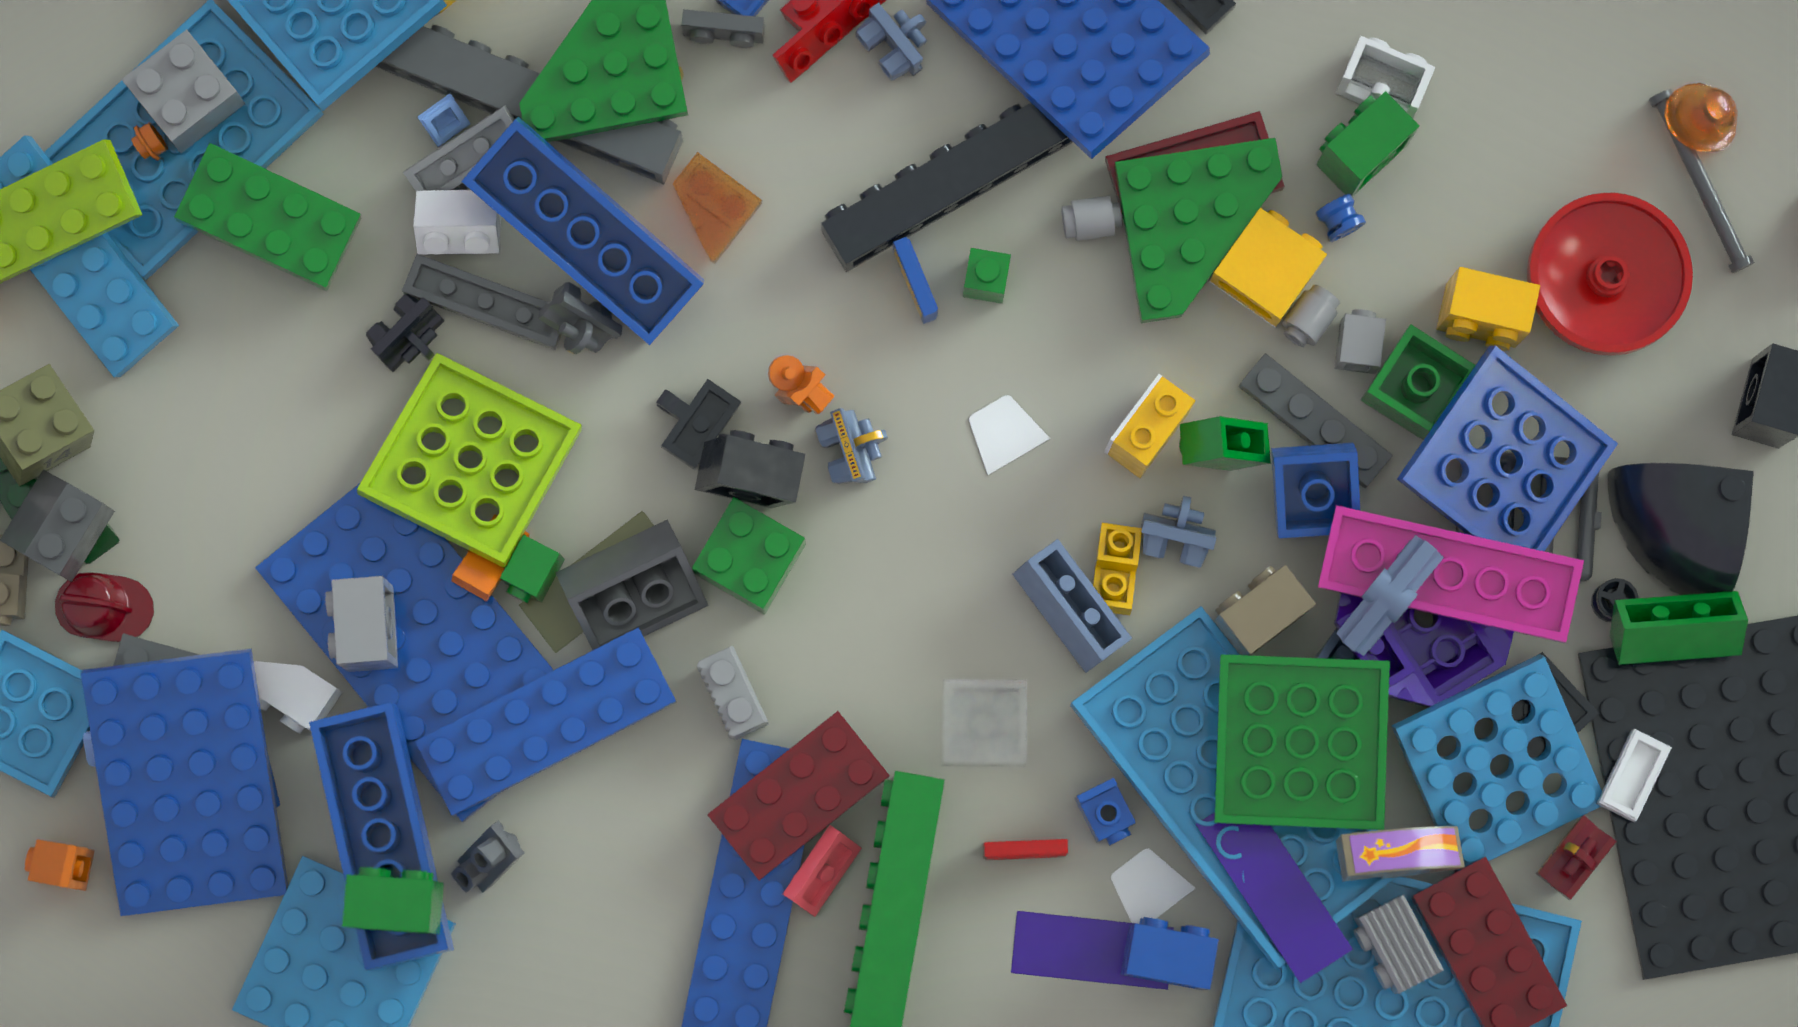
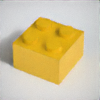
(1487, 308)

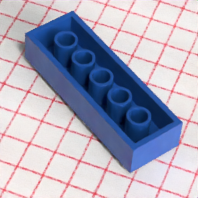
(583, 230)
(377, 816)

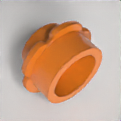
(149, 141)

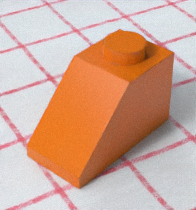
(59, 864)

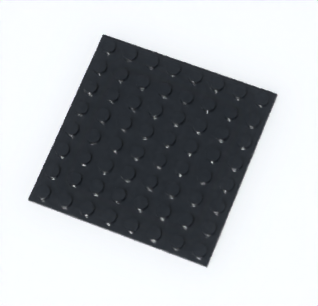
(1718, 837)

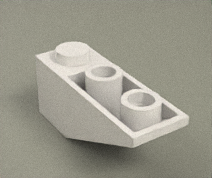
(295, 693)

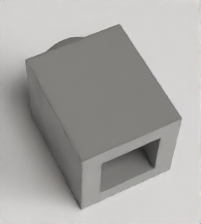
(1360, 342)

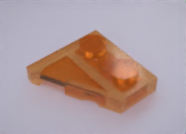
(714, 204)

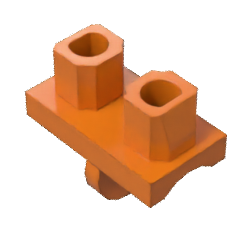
(799, 384)

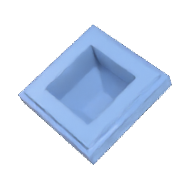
(443, 120)

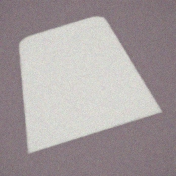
(1004, 433)
(1148, 886)

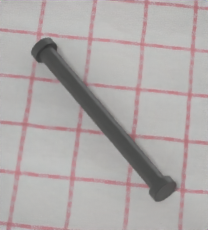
(1707, 194)

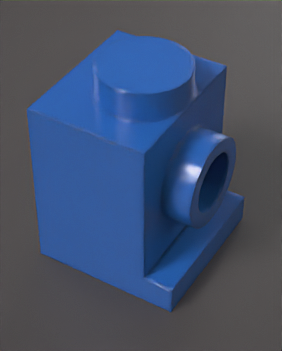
(1090, 805)

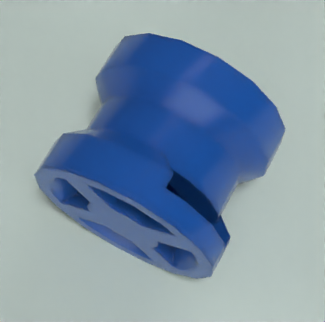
(1340, 217)

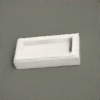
(1633, 775)

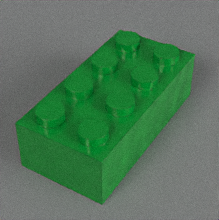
(267, 217)

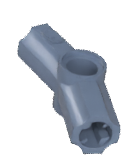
(1389, 595)

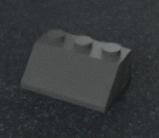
(632, 586)

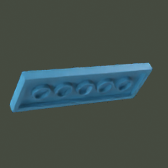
(96, 284)

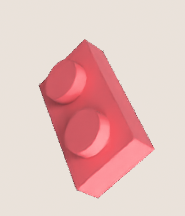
(822, 870)

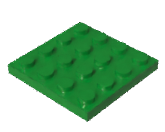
(1302, 742)

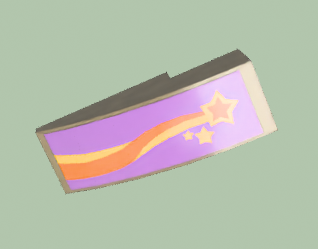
(1399, 852)

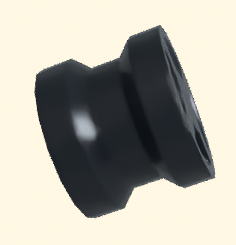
(1611, 590)

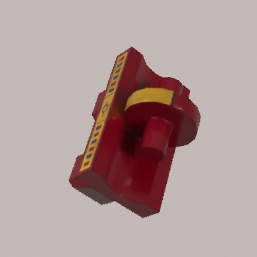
(1576, 857)

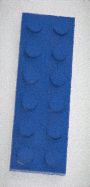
(545, 721)

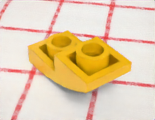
(1117, 566)

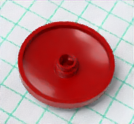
(1610, 273)

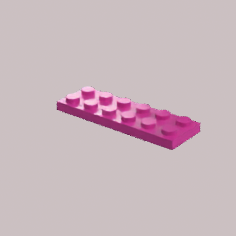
(1473, 582)

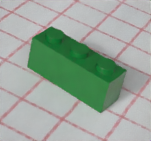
(1678, 627)

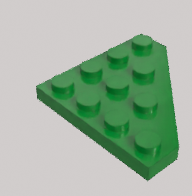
(608, 73)
(1187, 215)

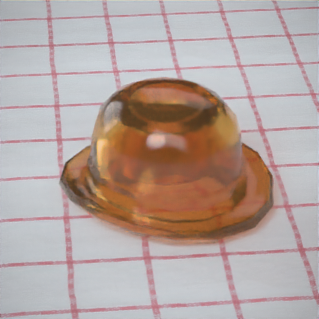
(1702, 117)

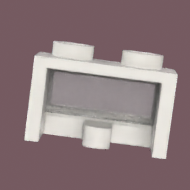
(1379, 69)

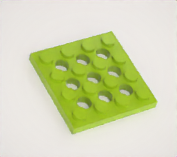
(457, 520)

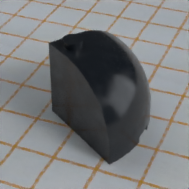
(1684, 522)

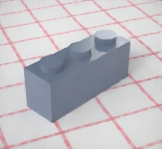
(1071, 605)

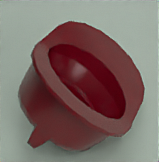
(104, 607)

